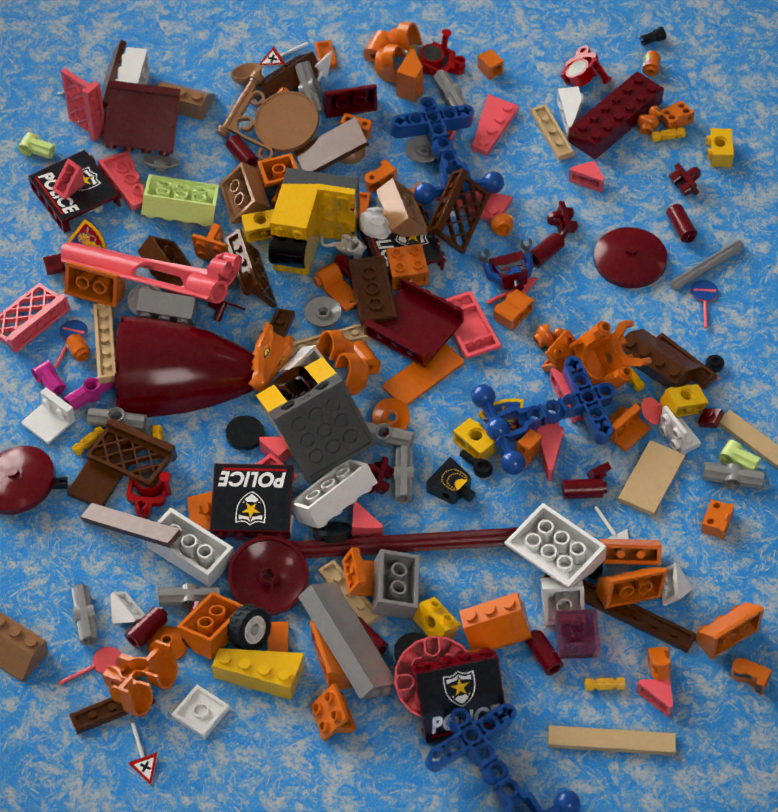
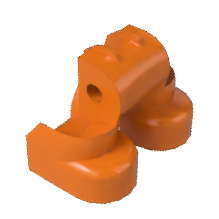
(391, 44)
(353, 355)
(134, 695)

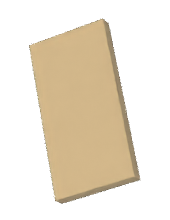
(651, 478)

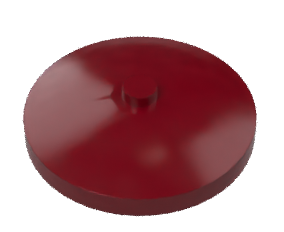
(630, 257)
(24, 478)
(268, 574)

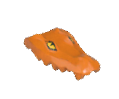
(270, 355)

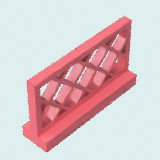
(84, 104)
(36, 323)

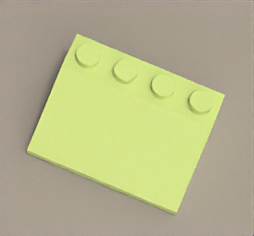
(180, 200)

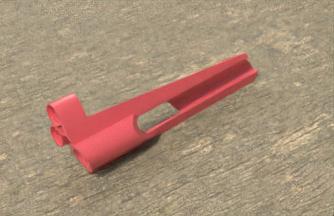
(201, 283)

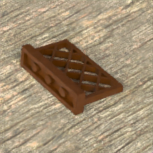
(448, 201)
(252, 271)
(142, 442)

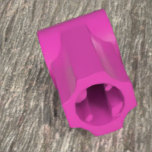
(46, 374)

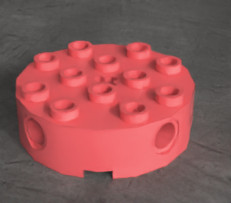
(427, 650)

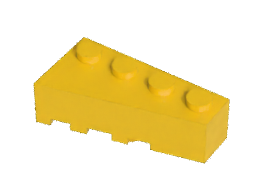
(260, 670)

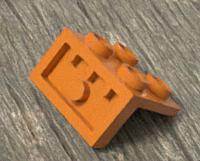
(408, 263)
(358, 573)

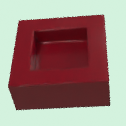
(53, 264)
(710, 418)
(599, 471)

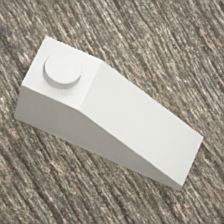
(569, 104)

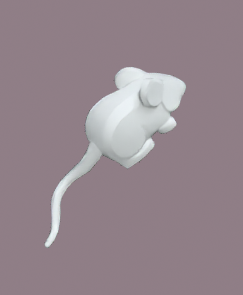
(348, 246)

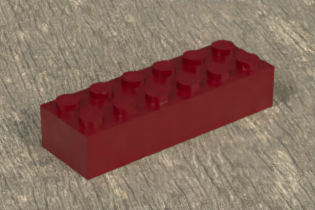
(615, 115)

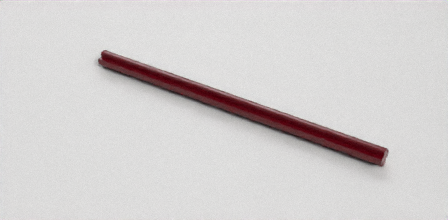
(408, 542)

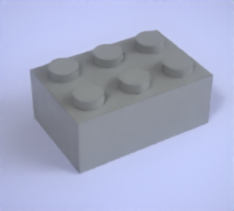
(167, 306)
(395, 584)

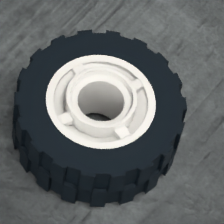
(249, 627)

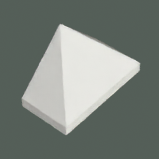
(675, 585)
(124, 608)

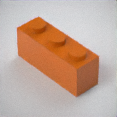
(632, 551)

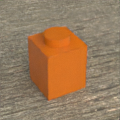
(490, 64)

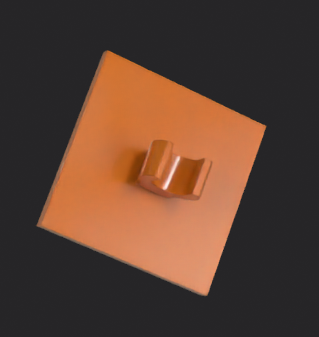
(200, 509)

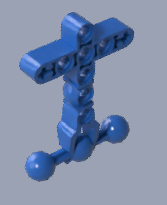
(434, 124)
(499, 428)
(564, 801)

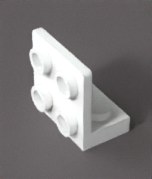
(50, 417)
(677, 432)

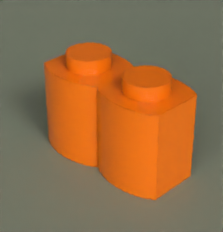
(513, 309)

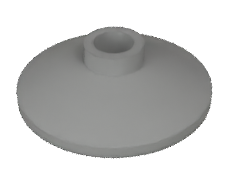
(420, 149)
(161, 163)
(322, 311)

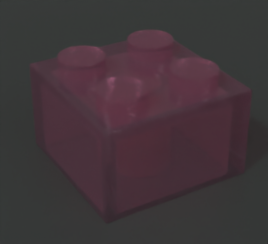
(577, 634)

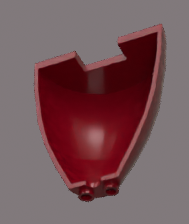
(176, 367)

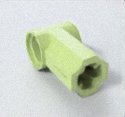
(33, 145)
(734, 453)

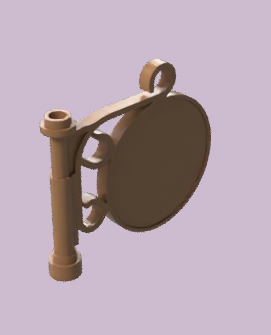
(281, 122)

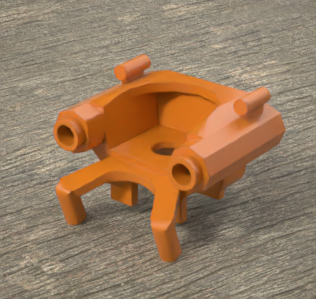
(604, 355)

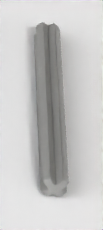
(706, 265)

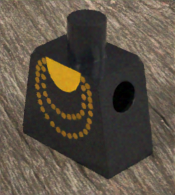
(450, 483)

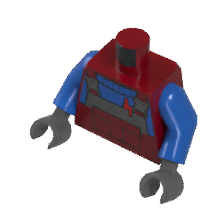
(509, 269)

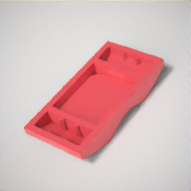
(475, 333)

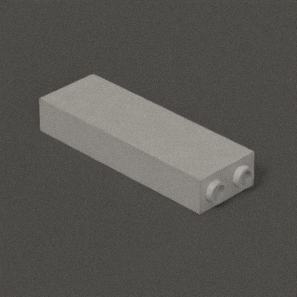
(348, 640)

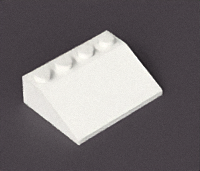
(557, 546)

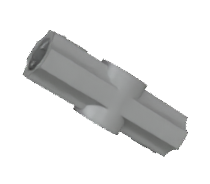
(309, 84)
(449, 91)
(100, 416)
(395, 437)
(403, 474)
(733, 476)
(185, 595)
(84, 614)

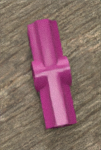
(89, 392)

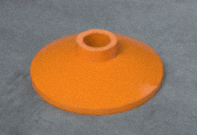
(391, 406)
(169, 633)

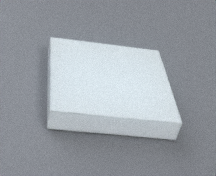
(200, 711)

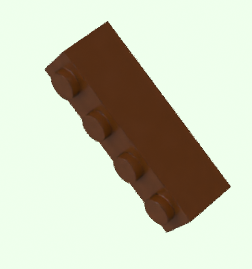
(285, 76)
(166, 251)
(667, 366)

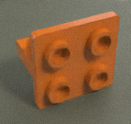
(211, 245)
(559, 352)
(627, 427)
(332, 713)

